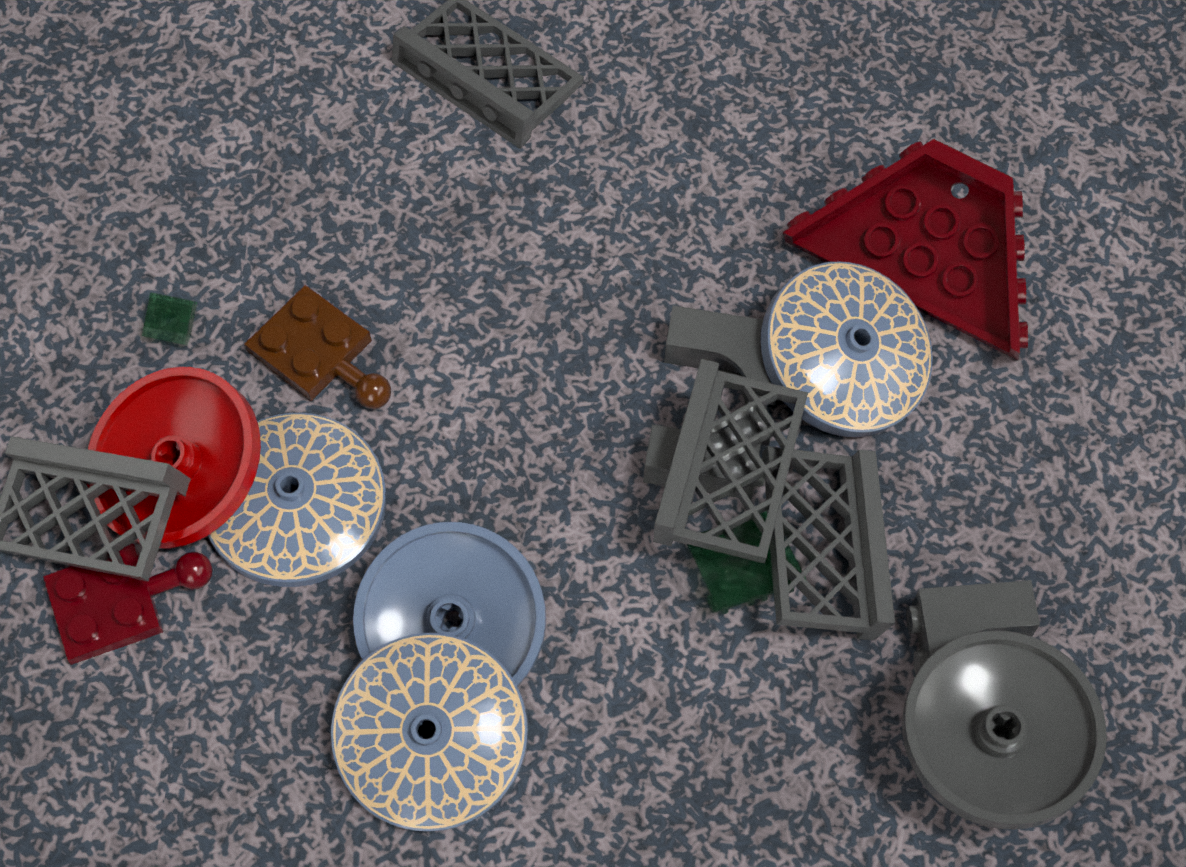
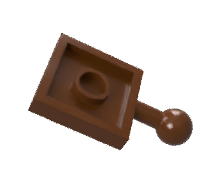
(312, 345)

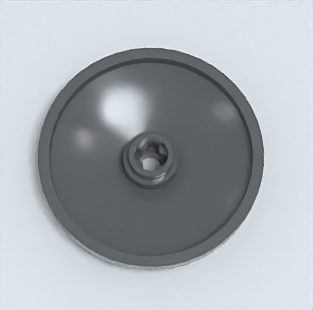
(1032, 698)

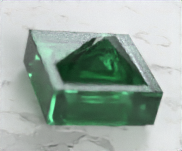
(169, 318)

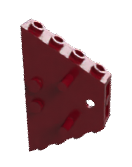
(939, 249)

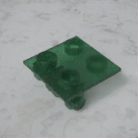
(737, 579)

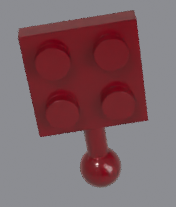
(112, 611)

